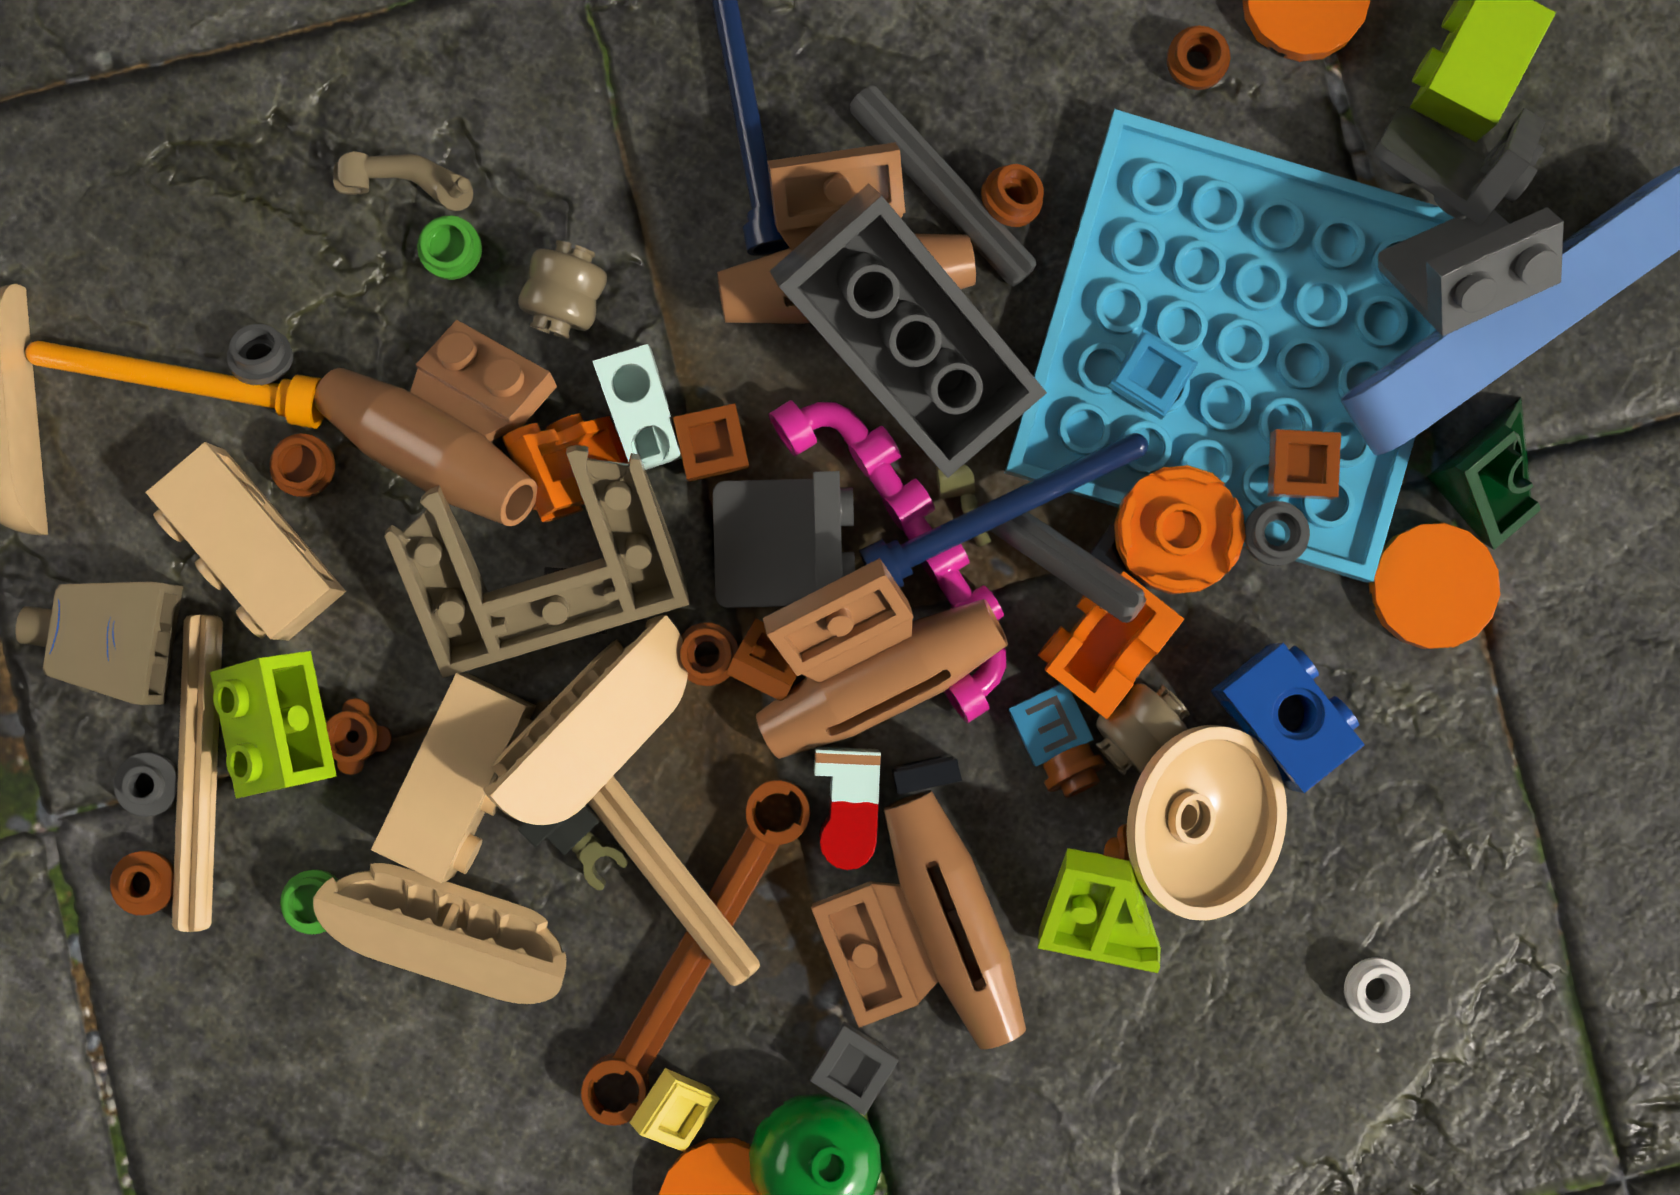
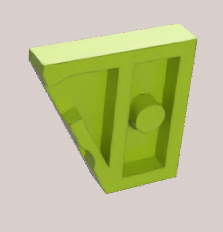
(1099, 913)

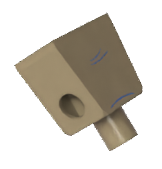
(108, 637)

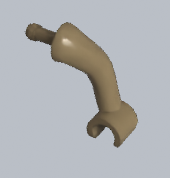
(447, 188)

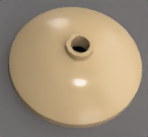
(1206, 822)

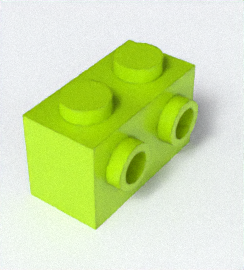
(1479, 63)
(272, 723)

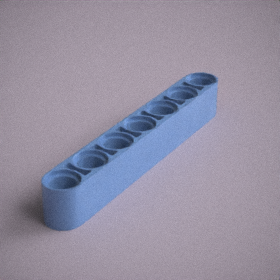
(1453, 367)

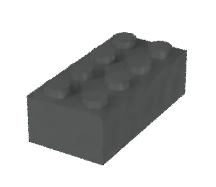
(907, 330)

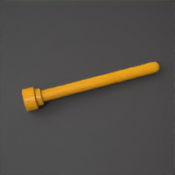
(289, 398)

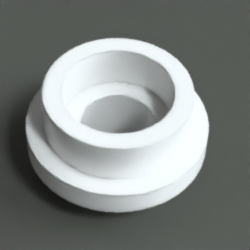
(1392, 1001)

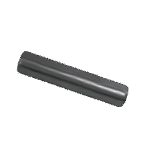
(1073, 566)

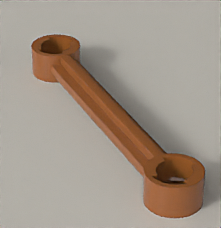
(688, 960)

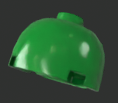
(815, 1149)

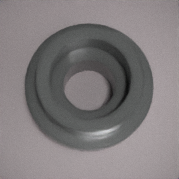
(257, 342)
(1295, 528)
(165, 784)

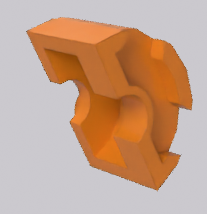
(545, 459)
(1106, 655)

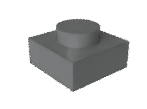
(854, 1068)

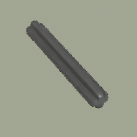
(943, 186)

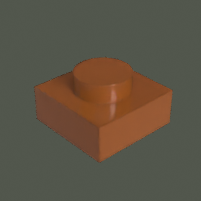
(711, 442)
(1304, 464)
(761, 664)

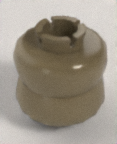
(562, 289)
(1140, 727)

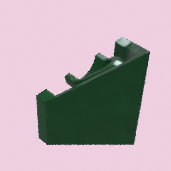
(1490, 479)

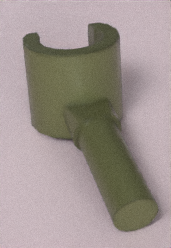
(961, 485)

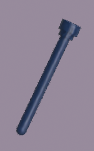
(760, 231)
(902, 557)

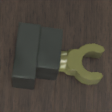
(576, 836)

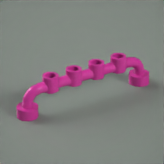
(907, 508)

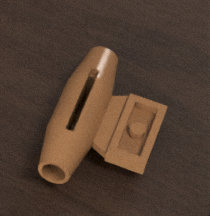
(806, 195)
(444, 427)
(867, 658)
(929, 929)

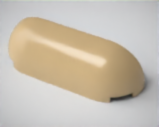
(20, 451)
(591, 728)
(444, 932)

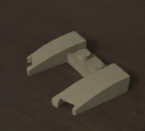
(481, 627)

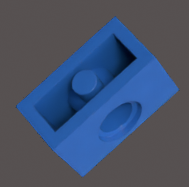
(1253, 701)

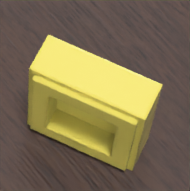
(674, 1110)

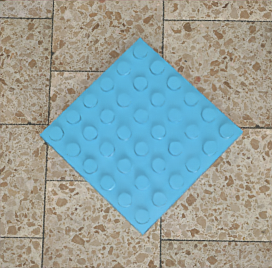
(1264, 285)

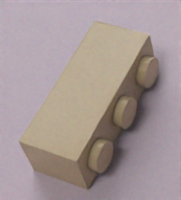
(243, 543)
(443, 792)

